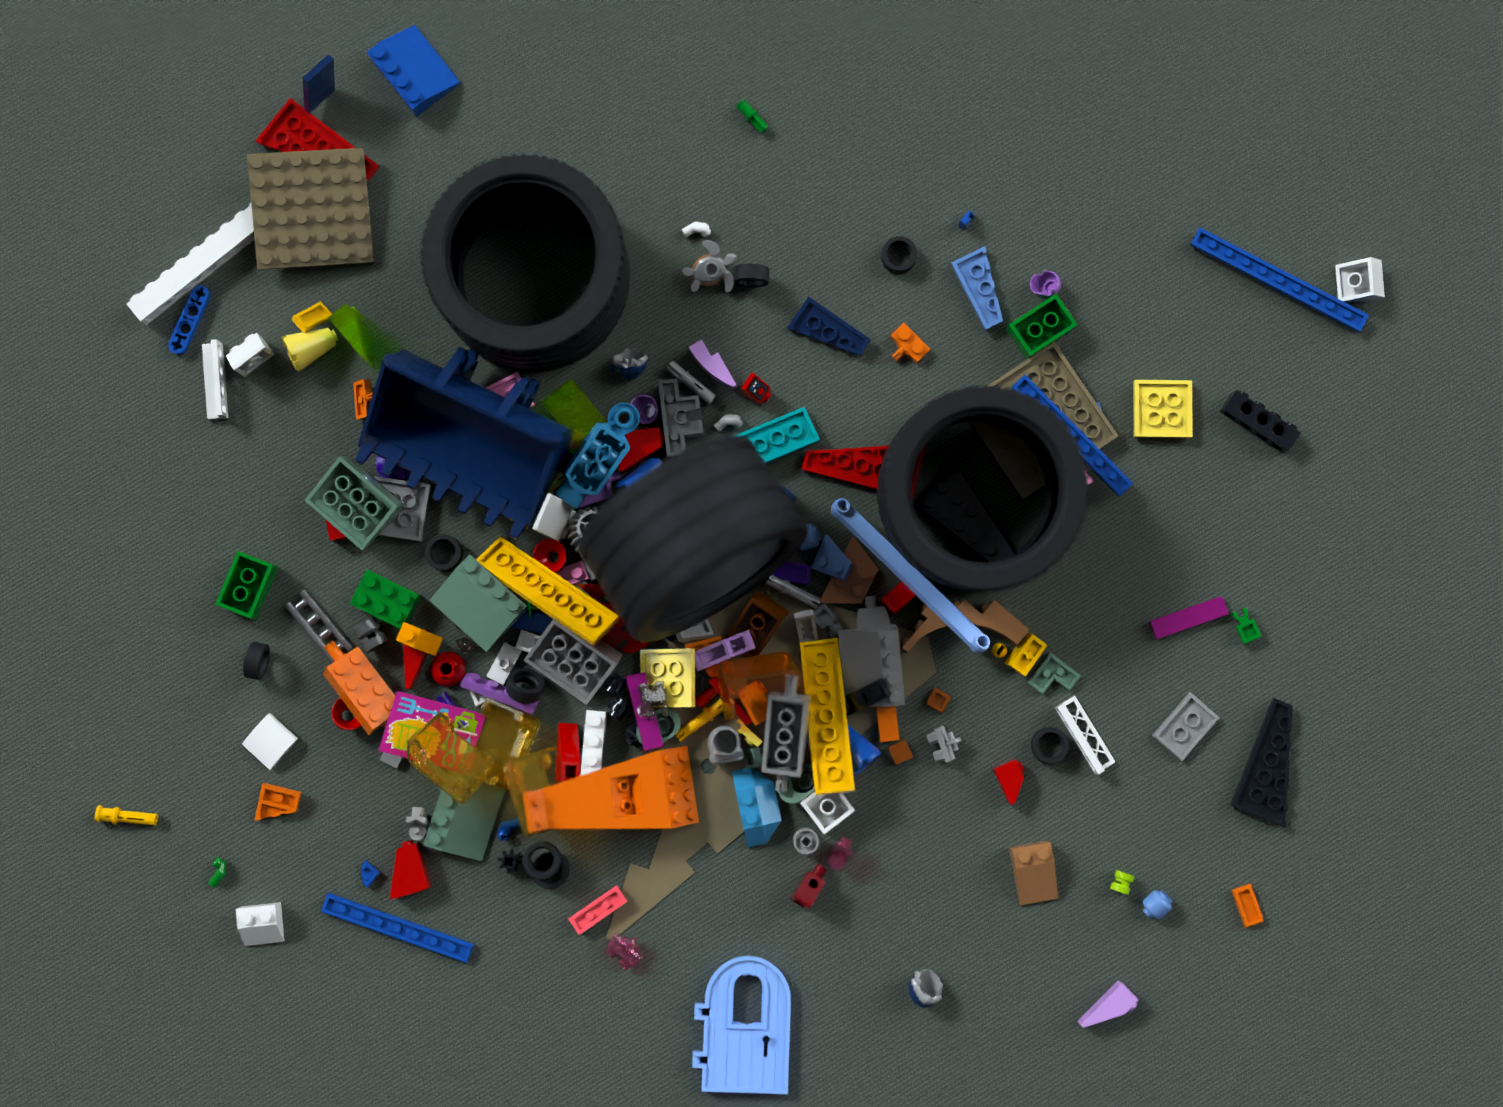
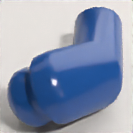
(506, 828)

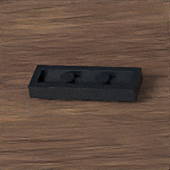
(866, 696)

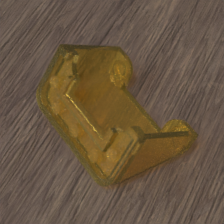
(508, 734)
(449, 758)

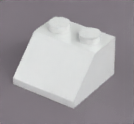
(1360, 280)
(249, 354)
(827, 809)
(260, 923)

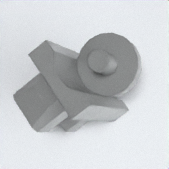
(945, 753)
(418, 823)

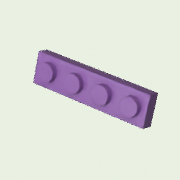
(494, 691)

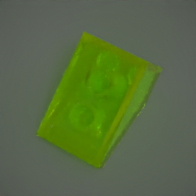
(350, 324)
(573, 410)

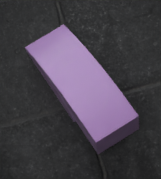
(712, 364)
(723, 650)

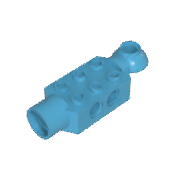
(598, 456)

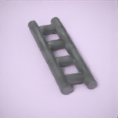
(319, 614)

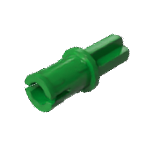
(752, 116)

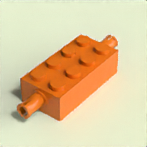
(359, 687)

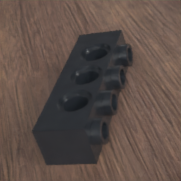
(1249, 421)

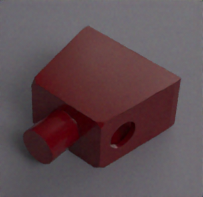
(804, 894)

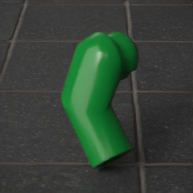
(220, 872)

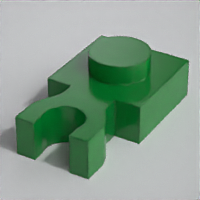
(1247, 629)

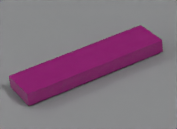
(1188, 617)
(648, 730)

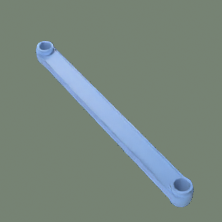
(910, 576)

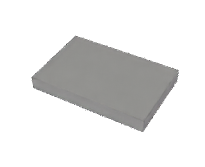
(1185, 726)

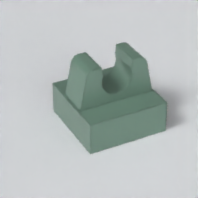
(753, 757)

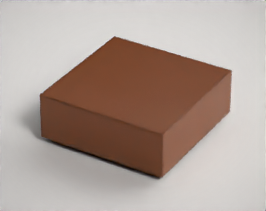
(938, 700)
(900, 752)

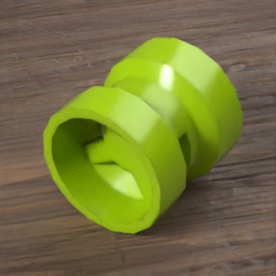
(1122, 882)

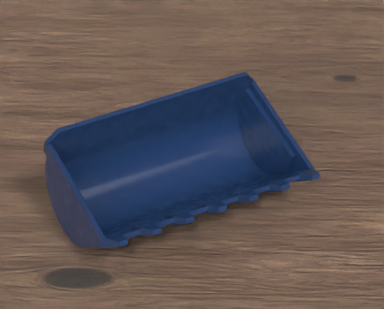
(464, 436)

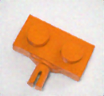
(908, 344)
(362, 397)

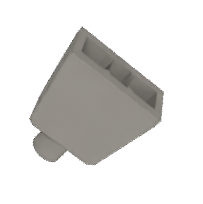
(871, 614)

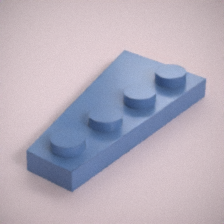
(976, 279)

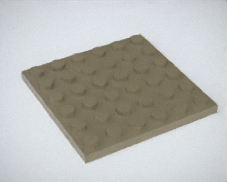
(310, 208)
(1060, 383)

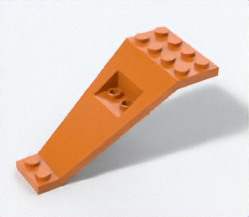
(632, 794)

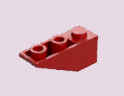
(568, 752)

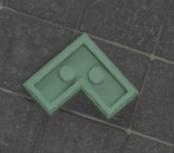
(1053, 669)

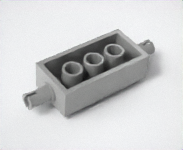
(786, 733)

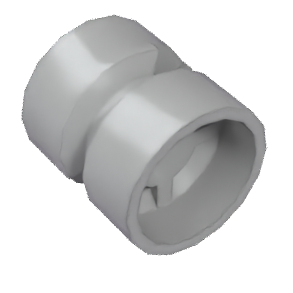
(805, 840)

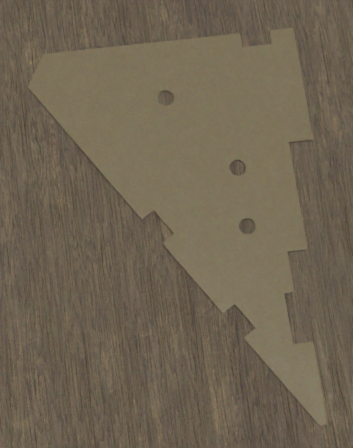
(715, 792)

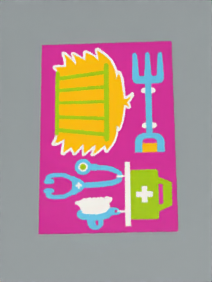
(412, 712)

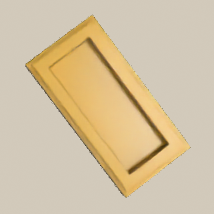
(311, 317)

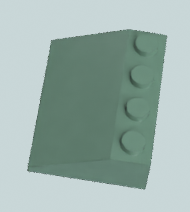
(354, 502)
(478, 603)
(467, 826)

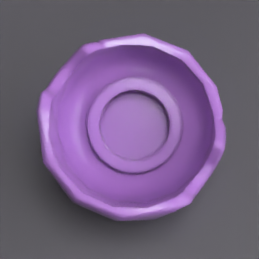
(1045, 284)
(647, 408)

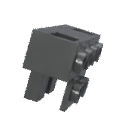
(680, 417)

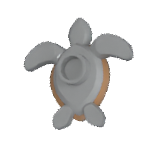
(711, 268)

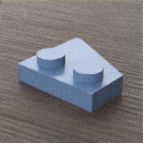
(832, 560)

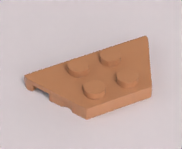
(858, 581)

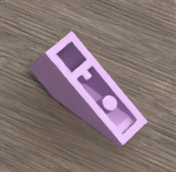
(1113, 1003)

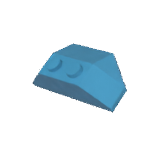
(757, 805)

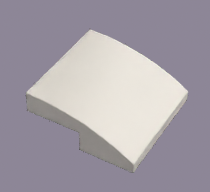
(269, 741)

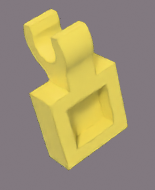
(750, 737)

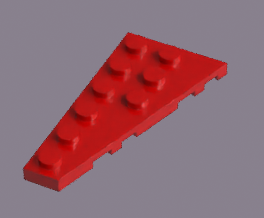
(299, 131)
(854, 465)

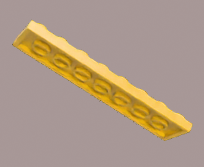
(548, 591)
(827, 717)

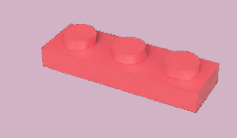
(598, 910)

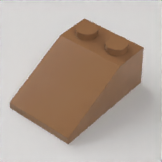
(1034, 872)

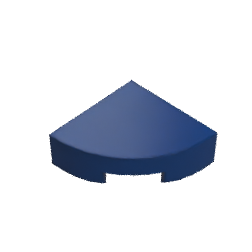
(966, 220)
(369, 873)

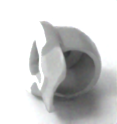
(724, 745)

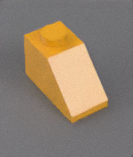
(419, 639)

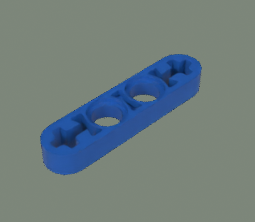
(193, 321)

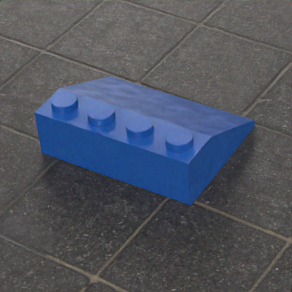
(413, 69)

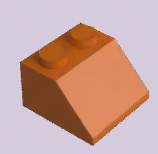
(756, 702)

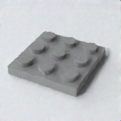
(411, 519)

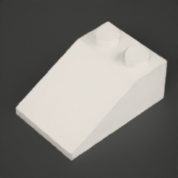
(554, 518)

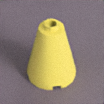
(308, 346)

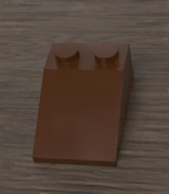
(761, 618)

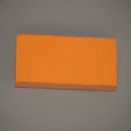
(887, 723)
(1247, 905)

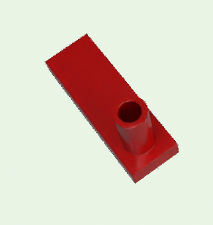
(711, 692)

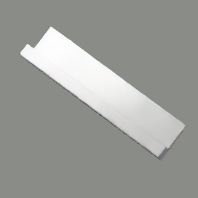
(215, 380)
(1080, 739)

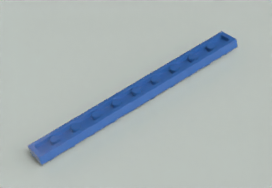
(1279, 280)

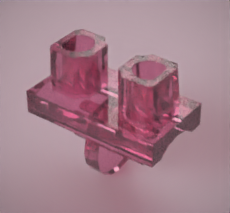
(840, 854)
(626, 949)

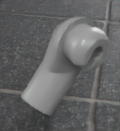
(728, 419)

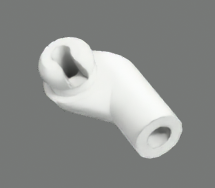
(700, 227)

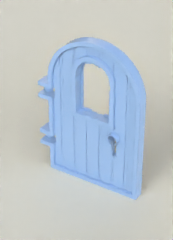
(737, 1048)

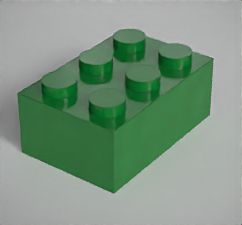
(1041, 326)
(247, 585)
(385, 599)

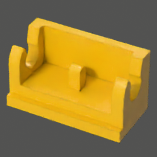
(1025, 654)

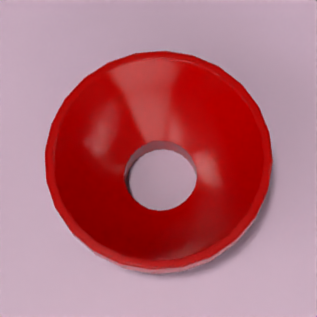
(543, 550)
(458, 669)
(336, 714)

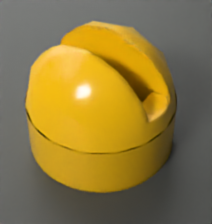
(995, 648)

